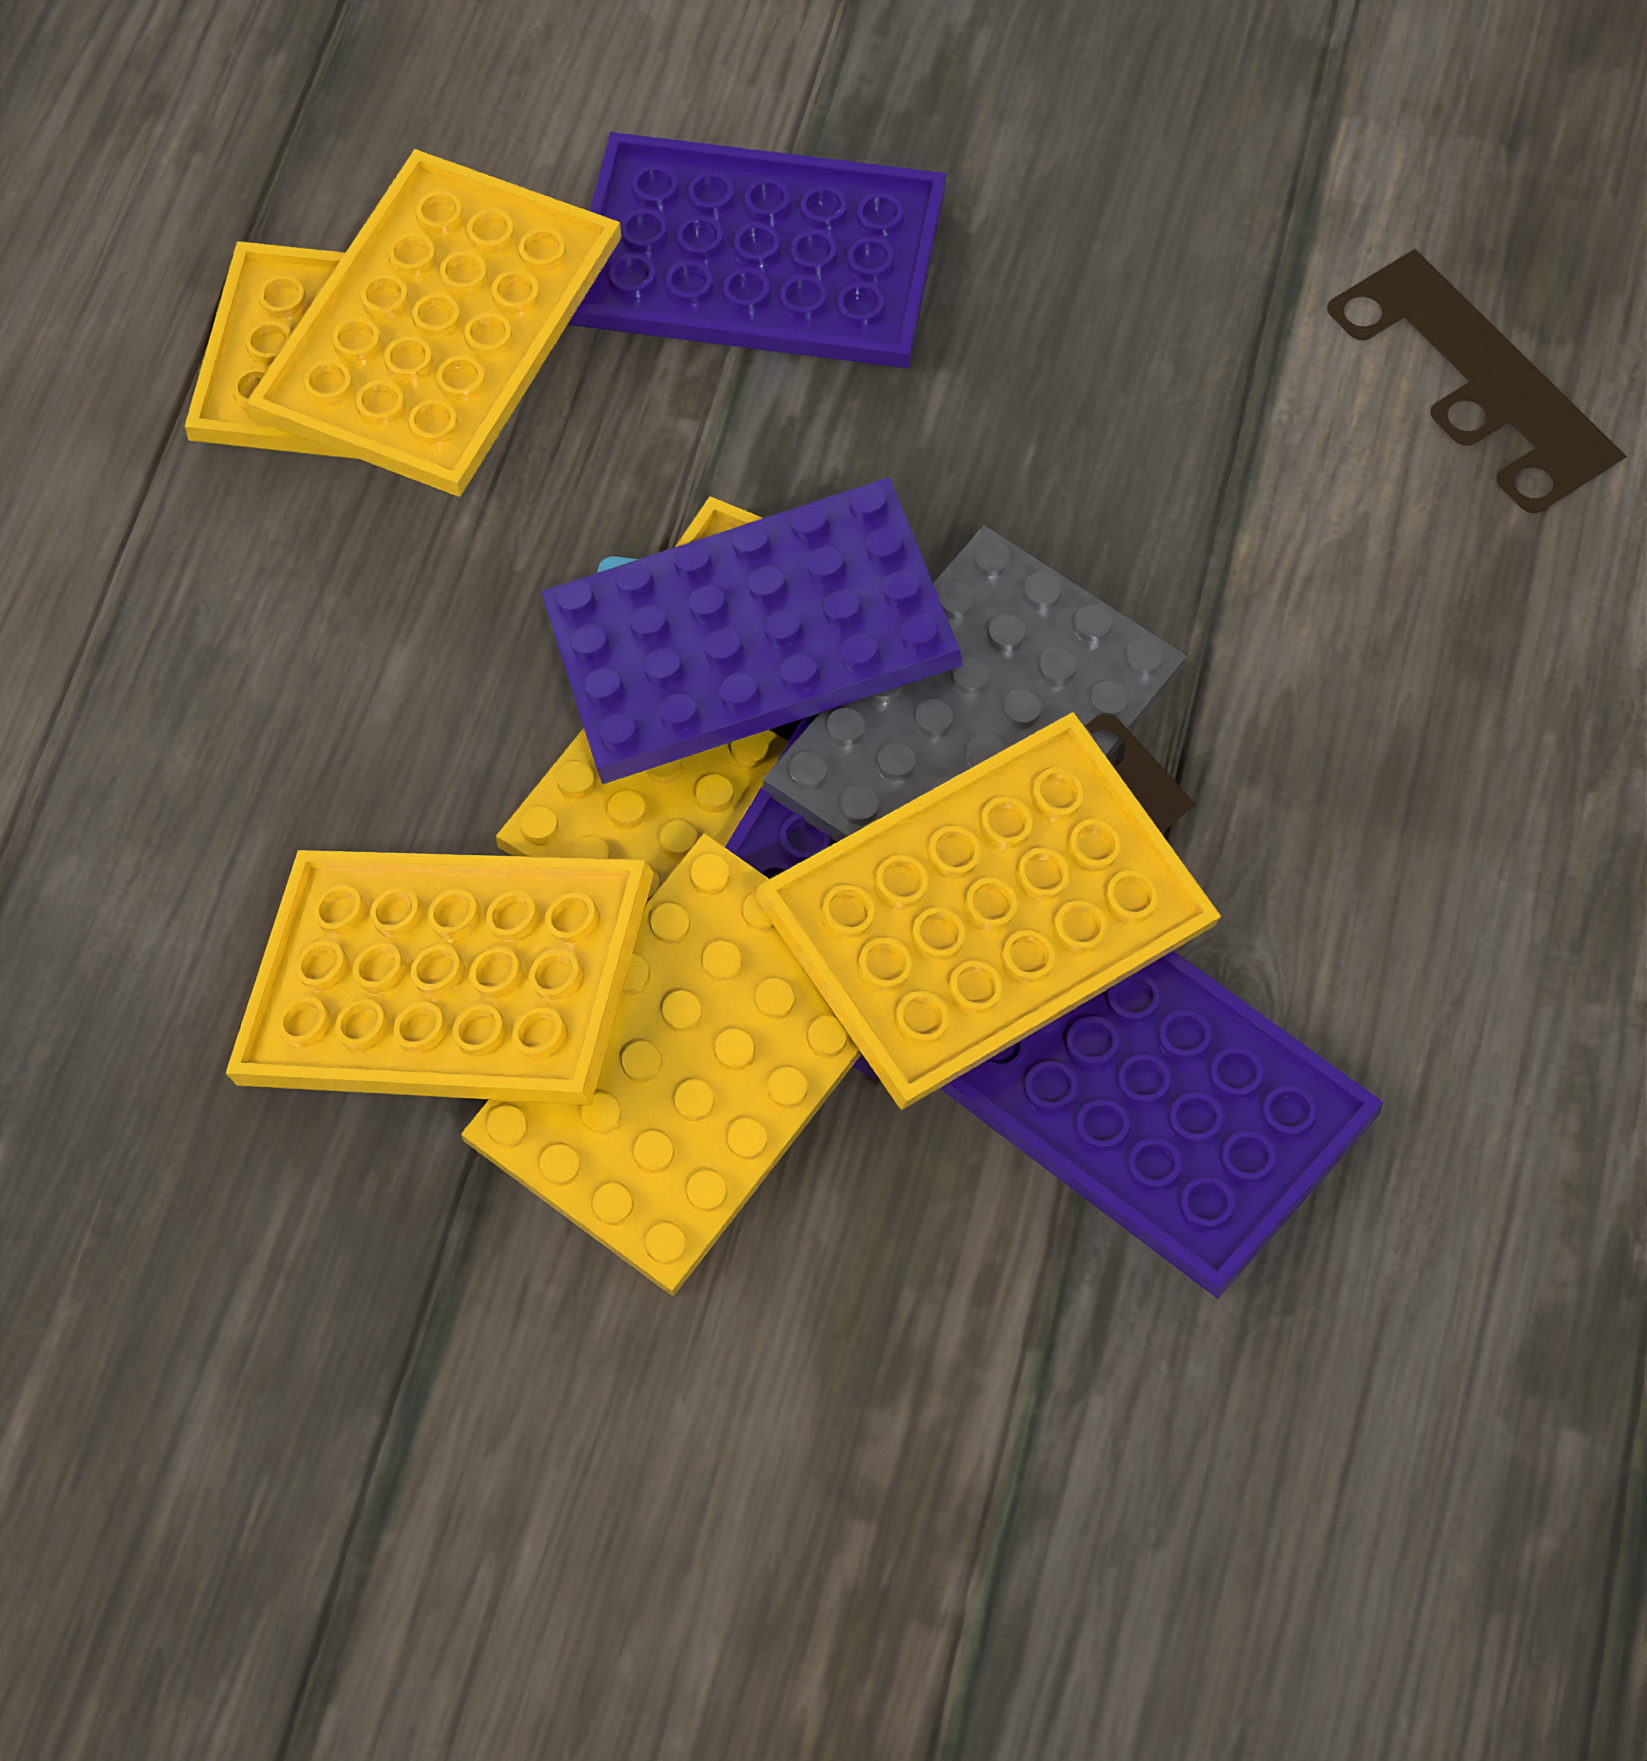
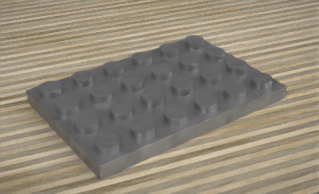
(1028, 658)

